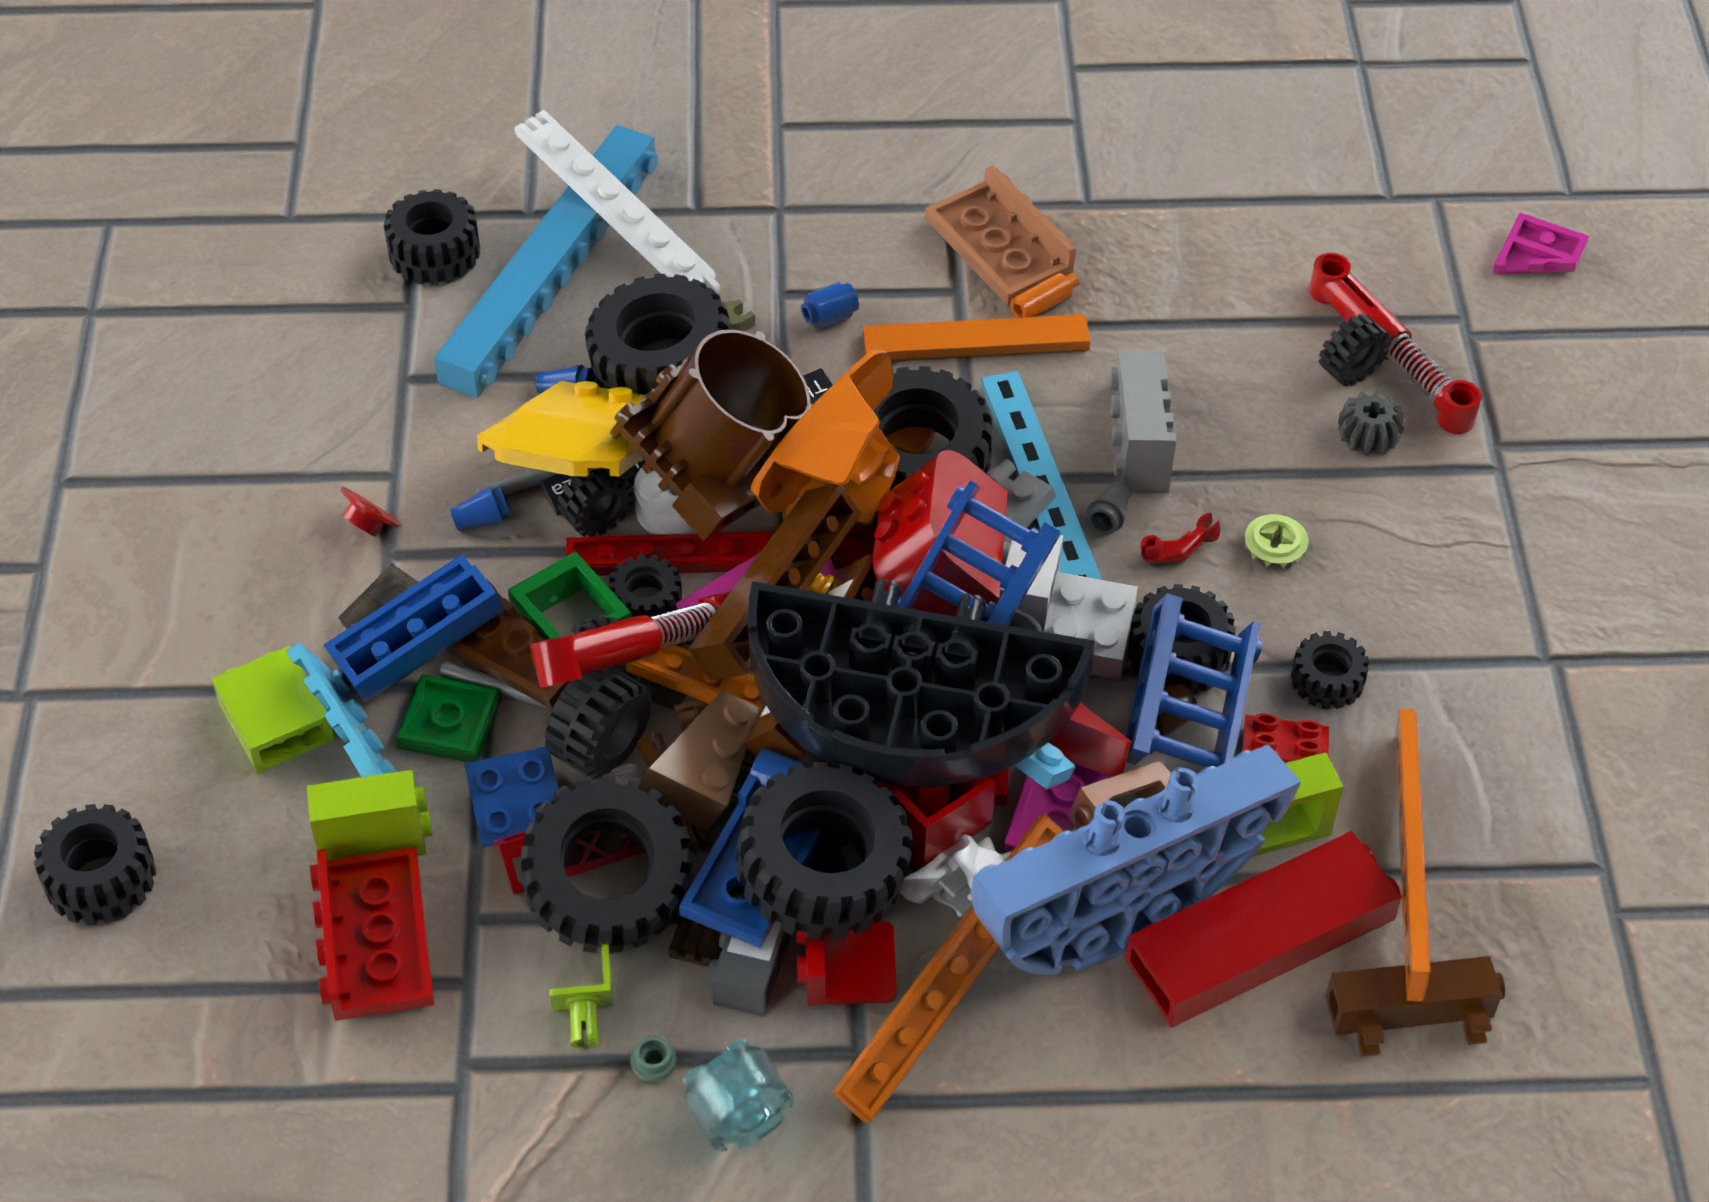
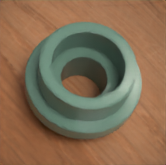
(649, 1048)

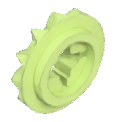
(1266, 528)

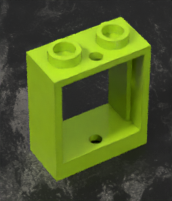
(1311, 810)

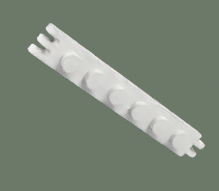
(613, 200)

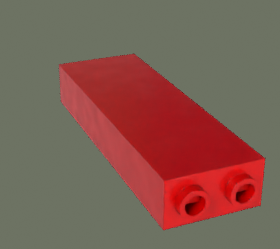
(1262, 928)

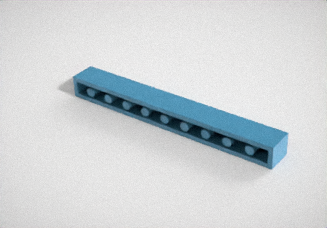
(538, 272)

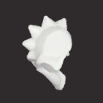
(951, 874)

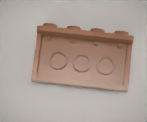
(1002, 235)

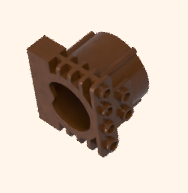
(716, 424)

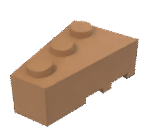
(704, 761)

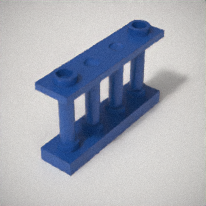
(1013, 579)
(1160, 662)

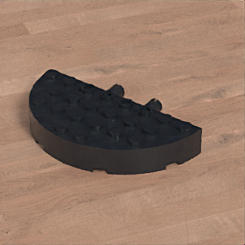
(908, 687)

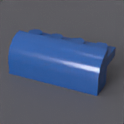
(414, 627)

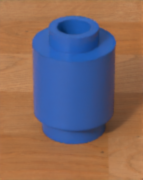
(829, 305)

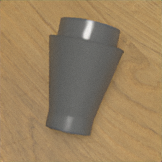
(1109, 509)

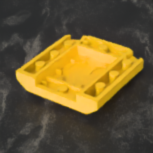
(564, 431)

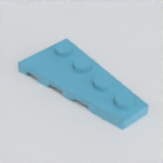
(343, 713)

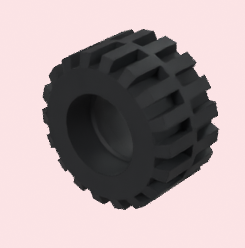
(432, 236)
(1196, 607)
(598, 721)
(87, 837)

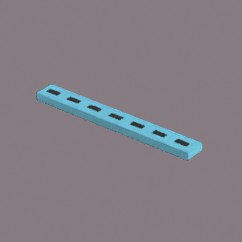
(1030, 453)

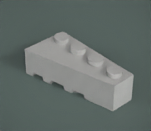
(1143, 421)

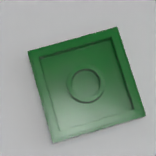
(448, 718)

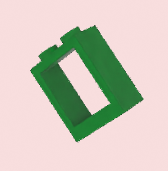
(555, 585)

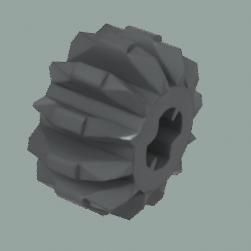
(1371, 423)

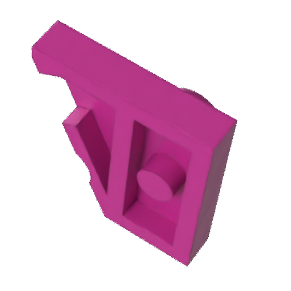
(1540, 248)

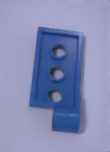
(708, 896)

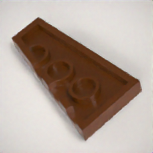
(505, 653)

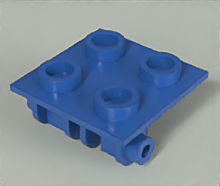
(509, 791)

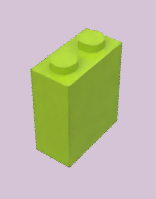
(272, 710)
(369, 815)

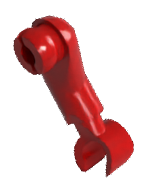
(1174, 551)

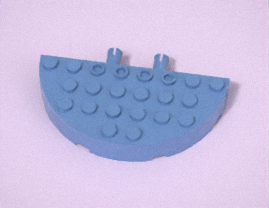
(1131, 864)

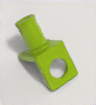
(583, 1004)

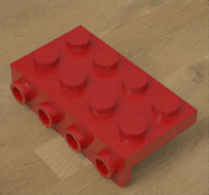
(372, 933)

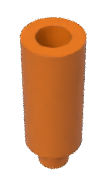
(1044, 295)

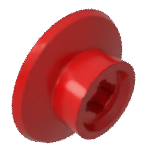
(366, 514)

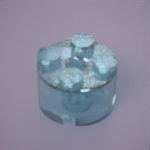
(737, 1096)

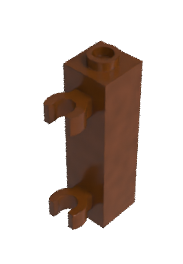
(1377, 1000)

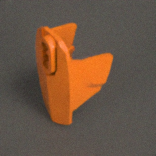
(836, 444)

